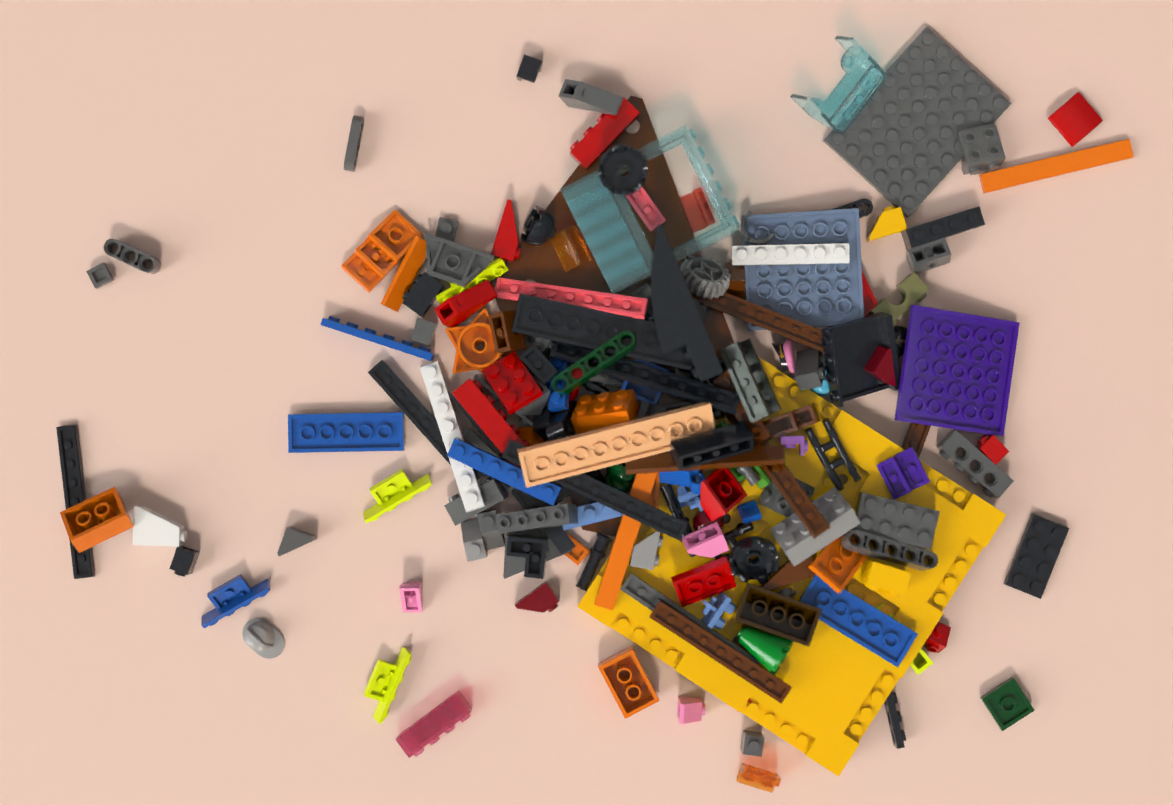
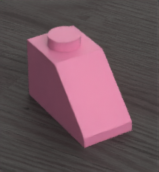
(706, 541)
(690, 709)

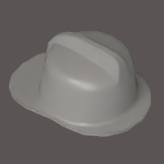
(263, 638)

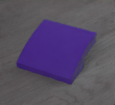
(903, 473)

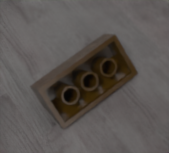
(777, 614)

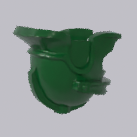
(617, 477)

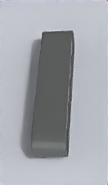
(898, 550)

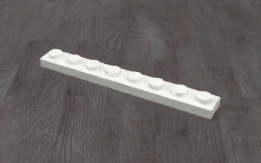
(450, 429)

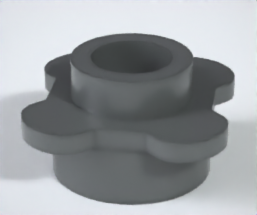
(788, 592)

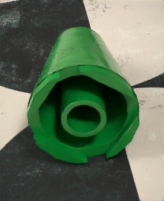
(765, 647)

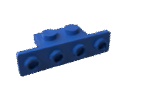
(232, 596)

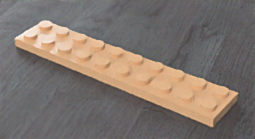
(612, 444)

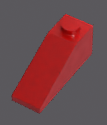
(507, 239)

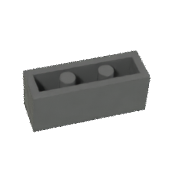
(492, 493)

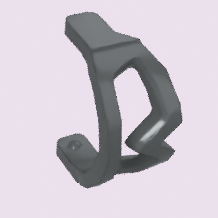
(752, 240)

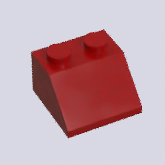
(720, 493)

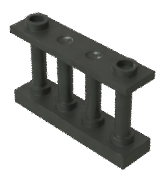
(750, 380)

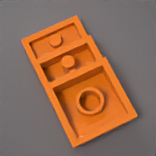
(381, 251)

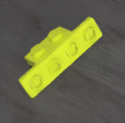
(493, 271)
(394, 491)
(384, 682)

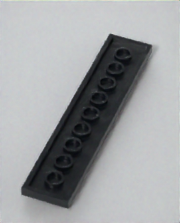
(592, 329)

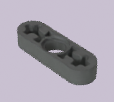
(353, 143)

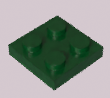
(1007, 703)

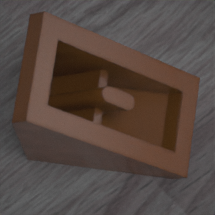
(737, 280)

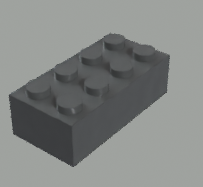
(896, 520)

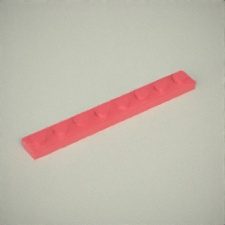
(607, 302)

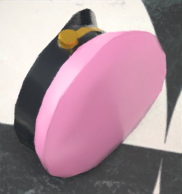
(786, 355)

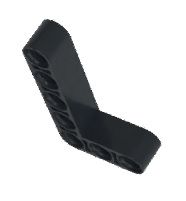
(561, 427)

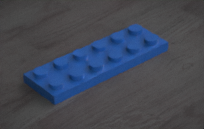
(345, 432)
(860, 621)

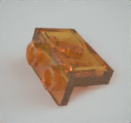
(757, 777)

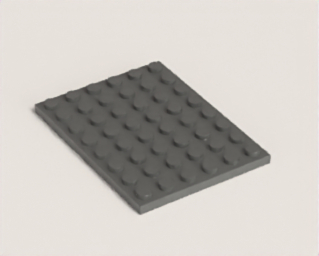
(912, 123)

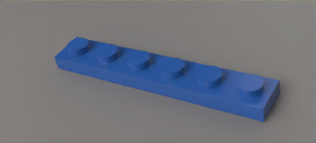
(370, 335)
(500, 470)

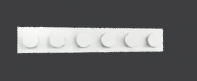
(790, 254)

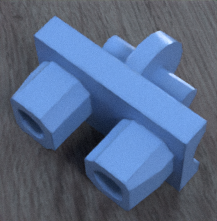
(688, 498)
(715, 608)

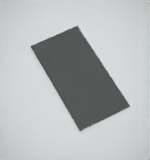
(559, 538)

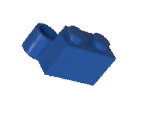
(687, 478)

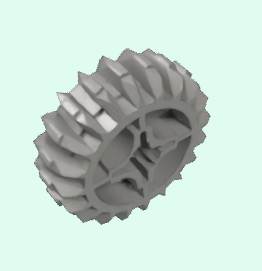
(705, 277)

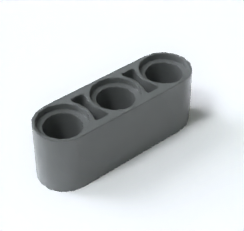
(125, 250)

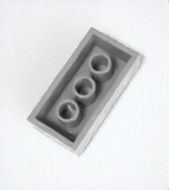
(796, 539)

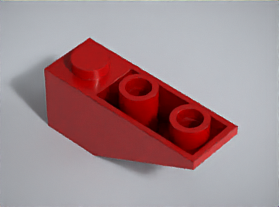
(464, 304)

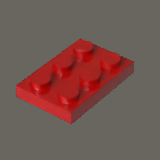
(512, 382)
(703, 581)

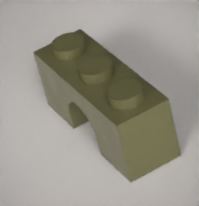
(912, 290)

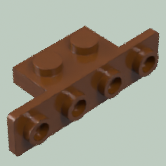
(757, 427)

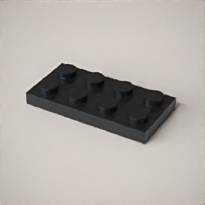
(1036, 556)

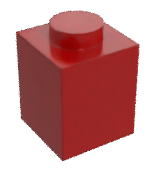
(992, 448)

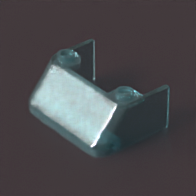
(851, 94)

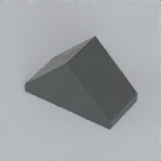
(293, 539)

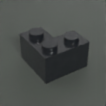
(533, 549)

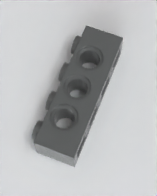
(1000, 480)
(537, 518)

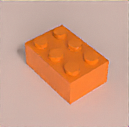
(604, 410)
(96, 519)
(628, 682)

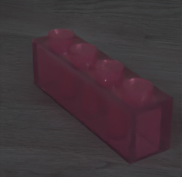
(433, 724)

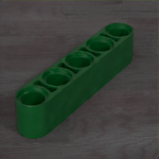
(604, 362)

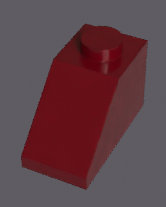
(539, 599)

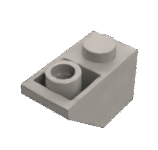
(645, 551)

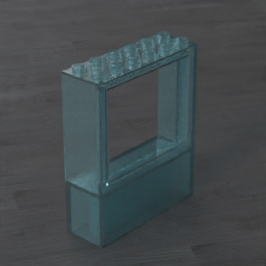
(616, 234)

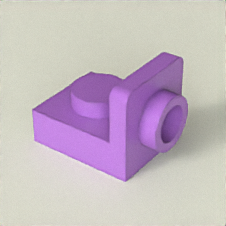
(791, 441)

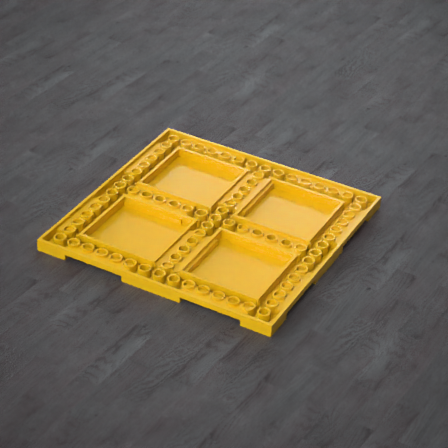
(834, 679)

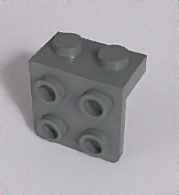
(981, 149)
(775, 501)

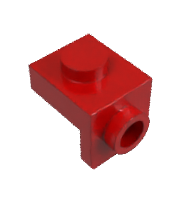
(938, 638)

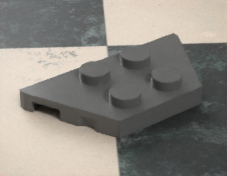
(454, 261)
(515, 565)

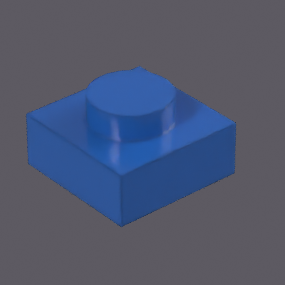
(749, 512)

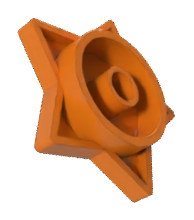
(465, 341)

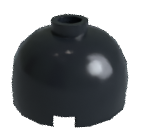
(538, 227)

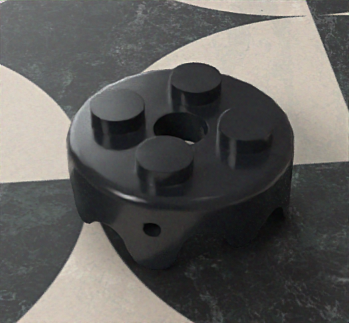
(617, 157)
(756, 569)

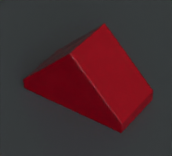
(881, 365)

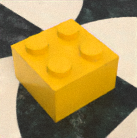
(885, 577)

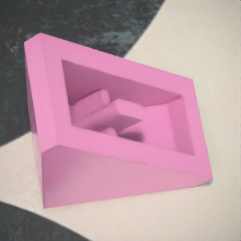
(411, 596)

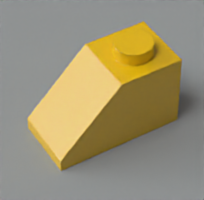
(887, 223)

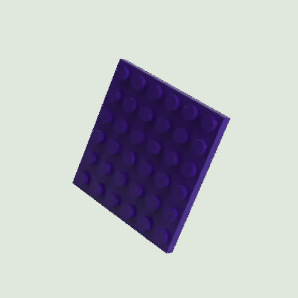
(956, 370)

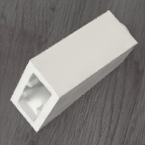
(156, 529)

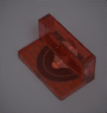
(697, 210)

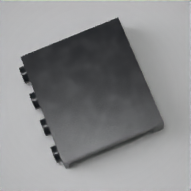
(849, 349)

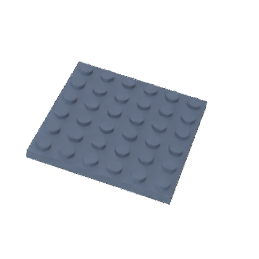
(808, 292)

